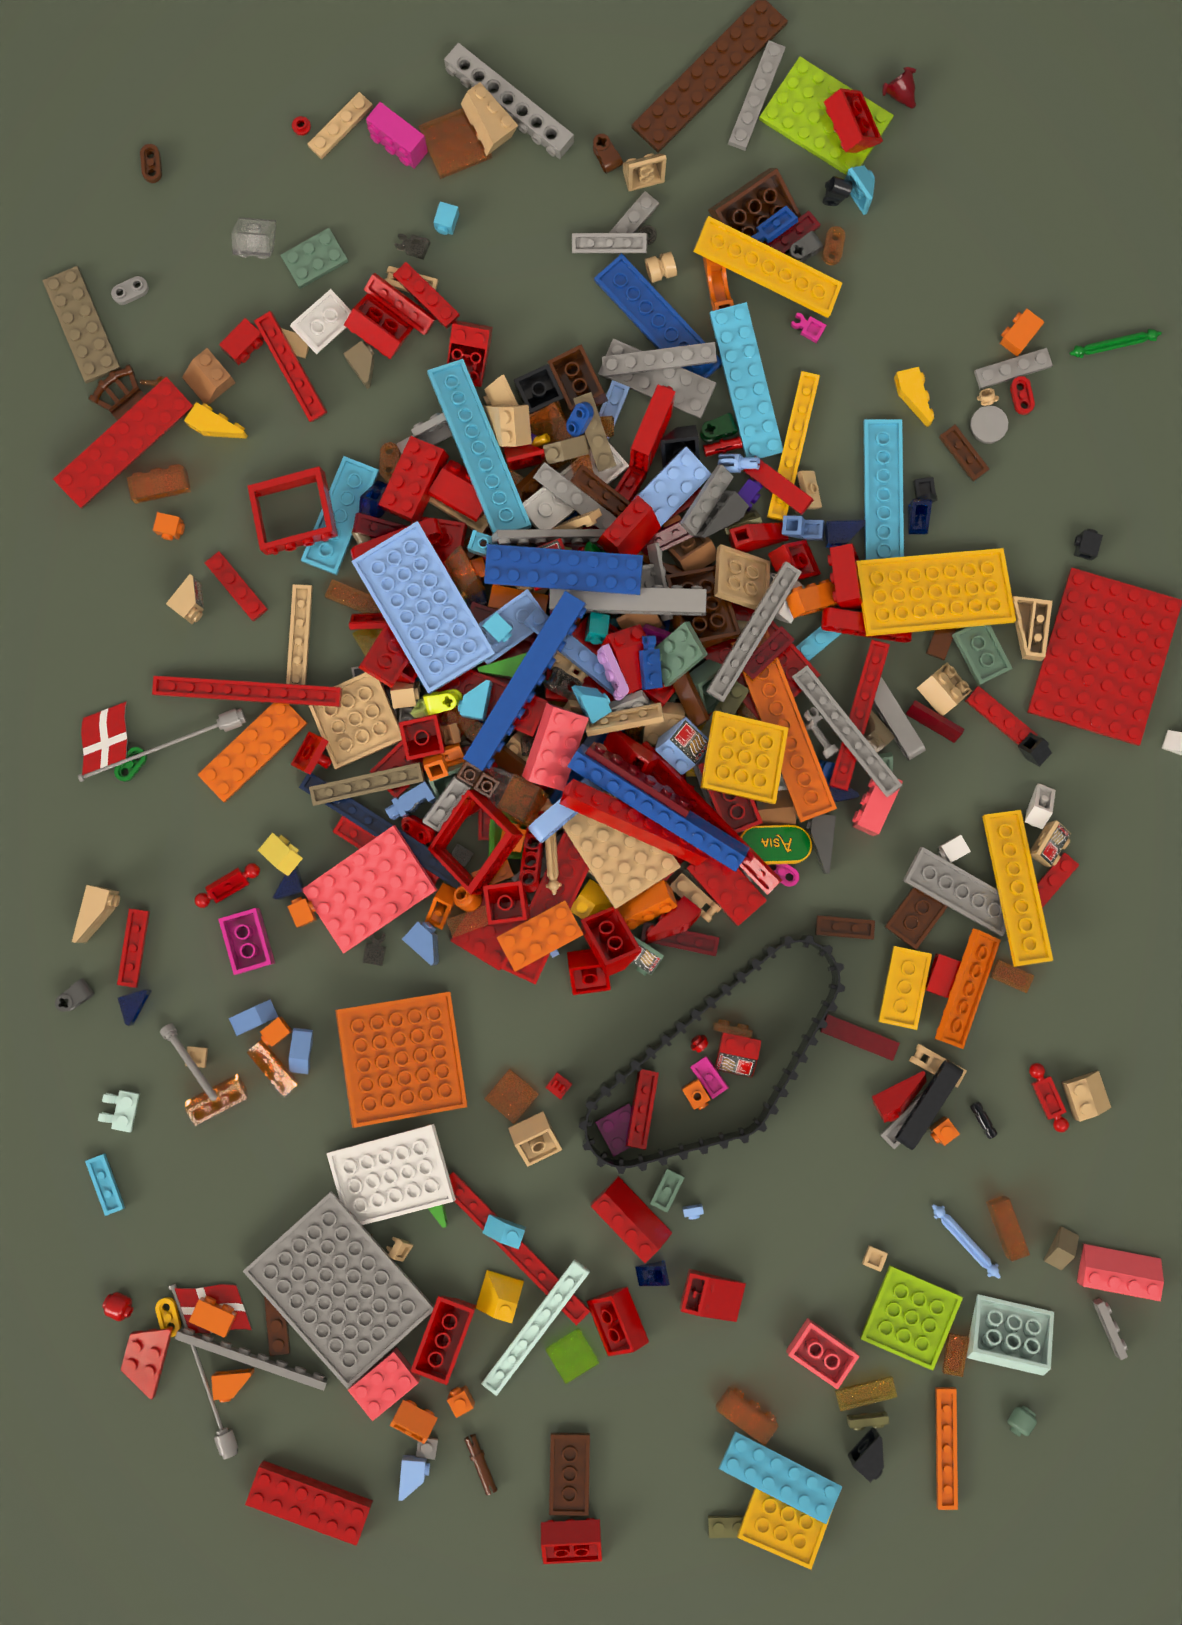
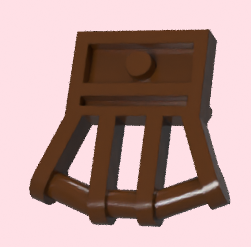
(125, 403)

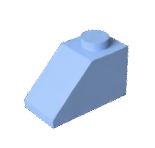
(412, 1474)

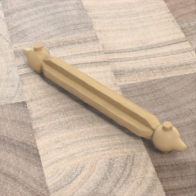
(551, 857)

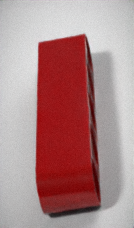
(430, 526)
(853, 623)
(531, 853)

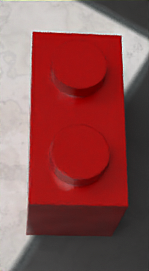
(242, 342)
(942, 975)

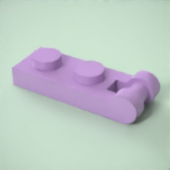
(613, 672)

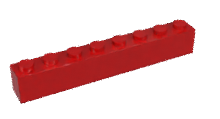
(628, 820)

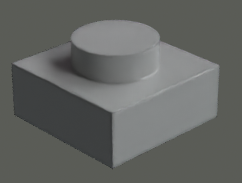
(428, 1449)

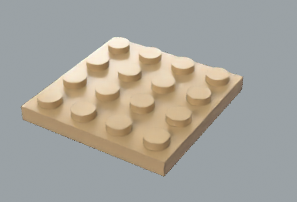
(361, 724)

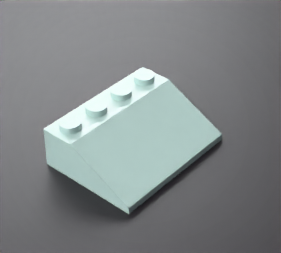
(1011, 1335)

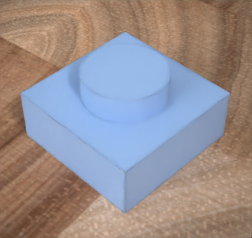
(693, 1211)

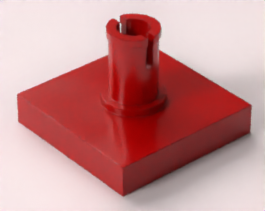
(311, 753)

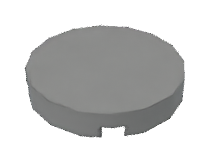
(989, 424)

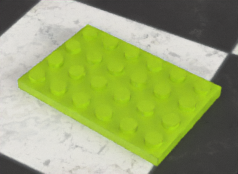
(801, 115)

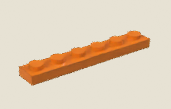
(946, 1448)

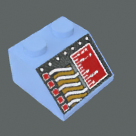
(682, 745)

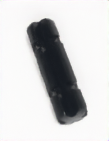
(983, 1120)

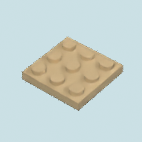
(740, 577)

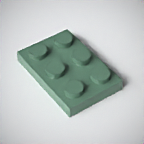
(314, 258)
(982, 652)
(679, 653)

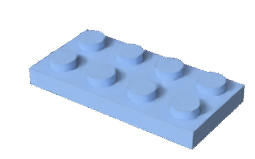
(674, 484)
(514, 614)

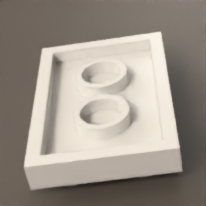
(322, 321)

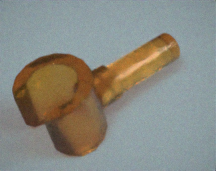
(152, 382)

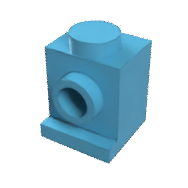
(474, 543)

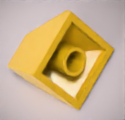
(590, 901)
(499, 1296)

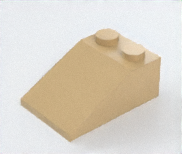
(644, 171)
(509, 424)
(95, 909)

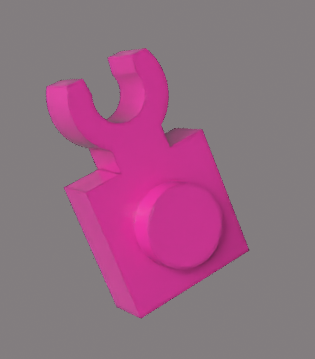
(811, 329)

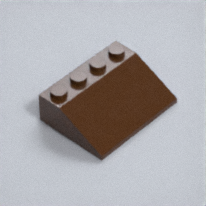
(755, 203)
(720, 620)

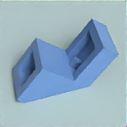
(803, 529)
(253, 1017)
(300, 1050)

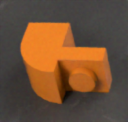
(437, 765)

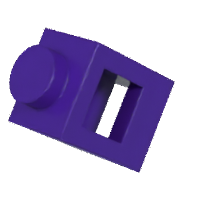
(750, 492)

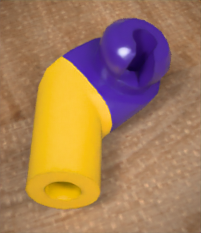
(539, 441)

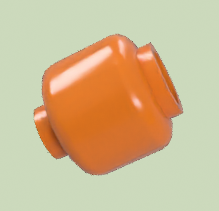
(466, 901)

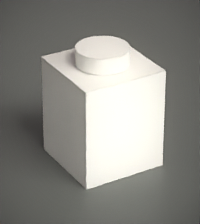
(953, 849)

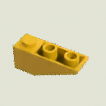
(912, 391)
(210, 424)

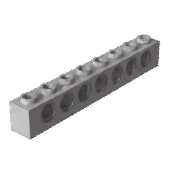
(491, 80)

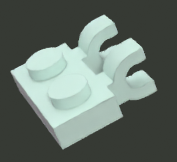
(125, 1110)

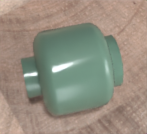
(1022, 1421)

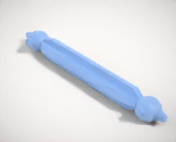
(966, 1241)

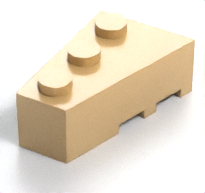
(488, 117)
(1032, 626)

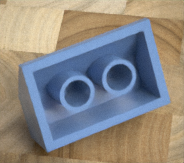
(424, 941)

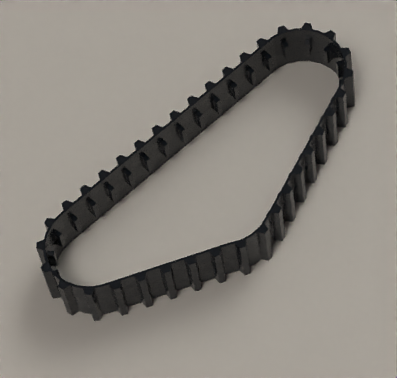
(779, 1090)

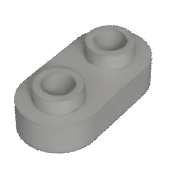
(130, 293)

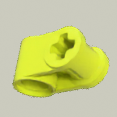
(440, 701)

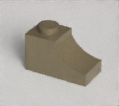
(877, 733)

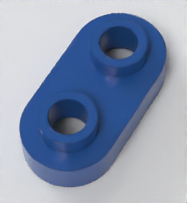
(579, 422)

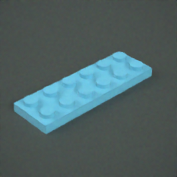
(348, 485)
(780, 1477)

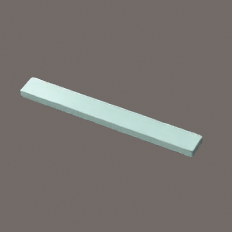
(535, 1327)

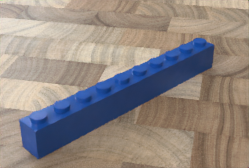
(524, 681)
(691, 829)

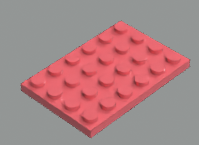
(369, 889)

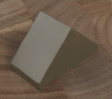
(1062, 1248)

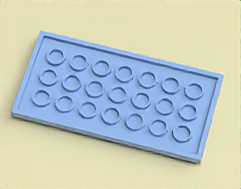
(423, 607)

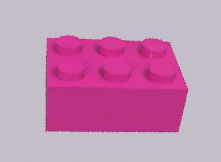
(396, 135)
(246, 941)

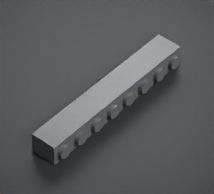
(650, 601)

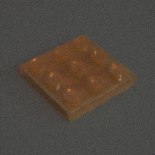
(453, 143)

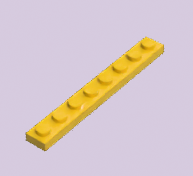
(795, 438)

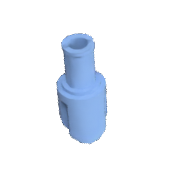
(736, 463)

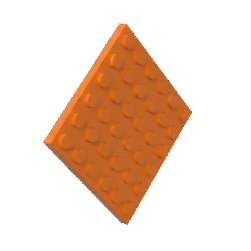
(401, 1059)

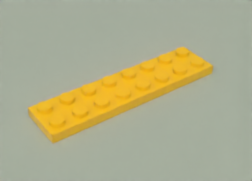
(767, 267)
(1017, 888)

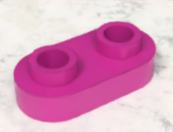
(783, 869)

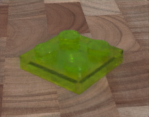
(572, 1355)

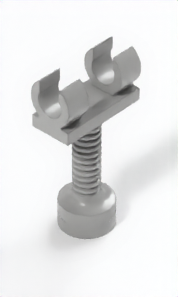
(811, 723)

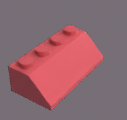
(1121, 1272)

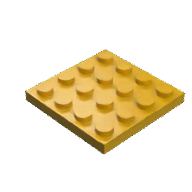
(744, 757)
(781, 1529)

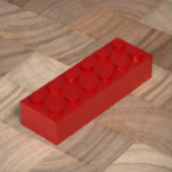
(309, 1502)

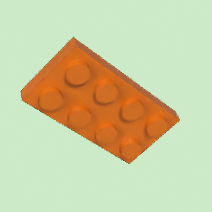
(539, 936)

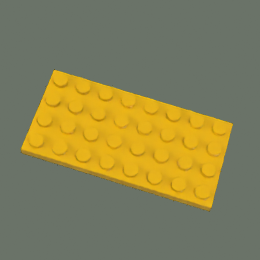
(935, 592)

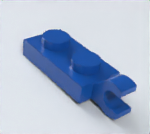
(775, 225)
(650, 664)

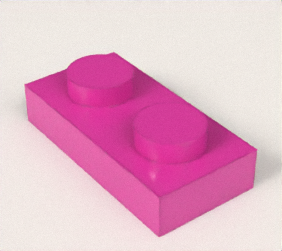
(709, 1077)

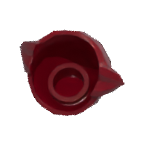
(902, 88)

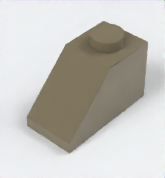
(361, 361)
(566, 449)

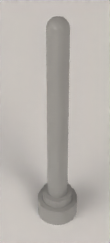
(170, 1033)

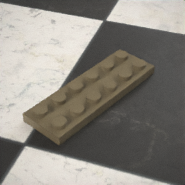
(81, 324)

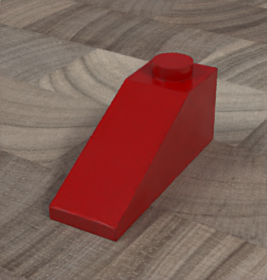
(895, 1100)

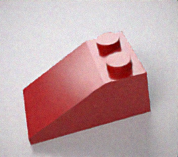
(626, 648)

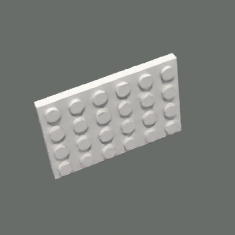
(392, 1175)

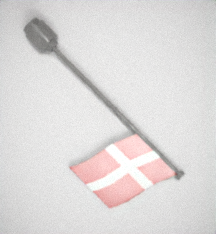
(107, 740)
(186, 1302)

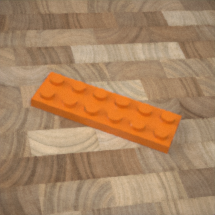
(252, 750)
(967, 988)

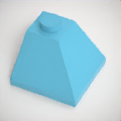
(862, 186)

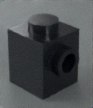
(1087, 544)
(1035, 749)

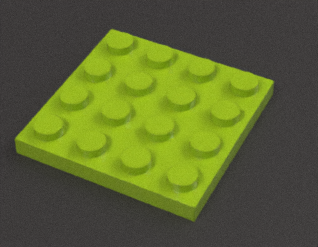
(911, 1317)

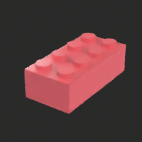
(554, 746)

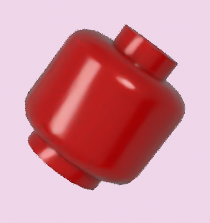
(118, 1306)

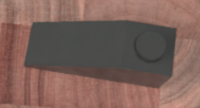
(726, 512)
(822, 835)

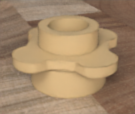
(987, 397)

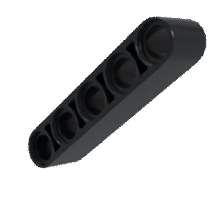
(929, 1104)

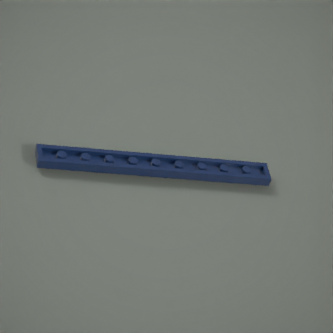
(376, 825)

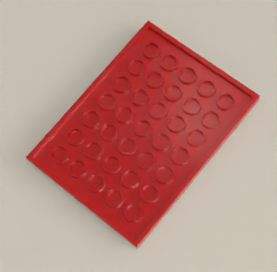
(1105, 656)

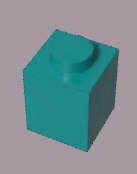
(597, 627)

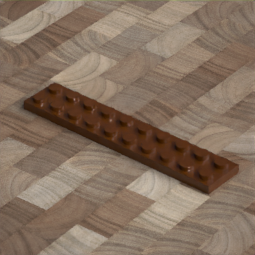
(709, 74)

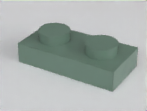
(667, 1190)

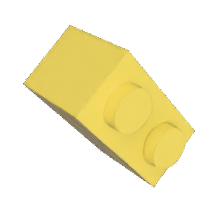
(280, 854)

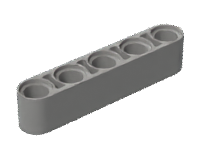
(897, 722)

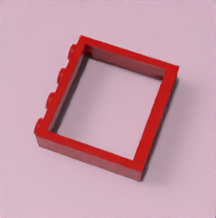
(652, 428)
(284, 483)
(496, 858)

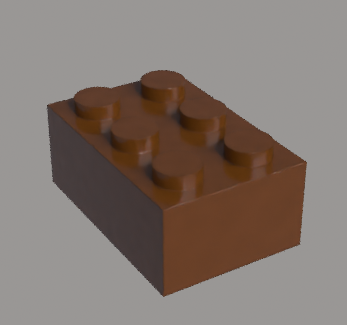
(576, 376)

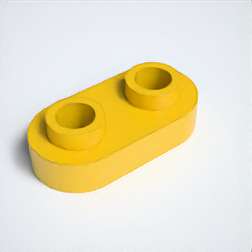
(168, 1316)

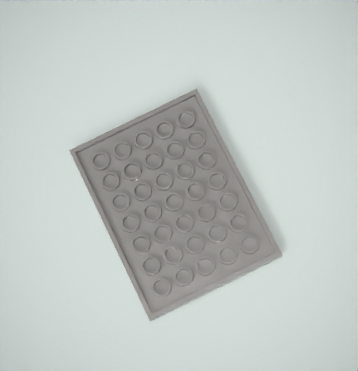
(339, 1289)

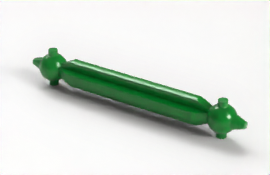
(1115, 343)

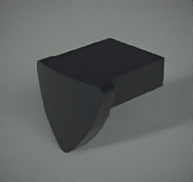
(925, 489)

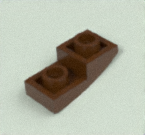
(478, 779)

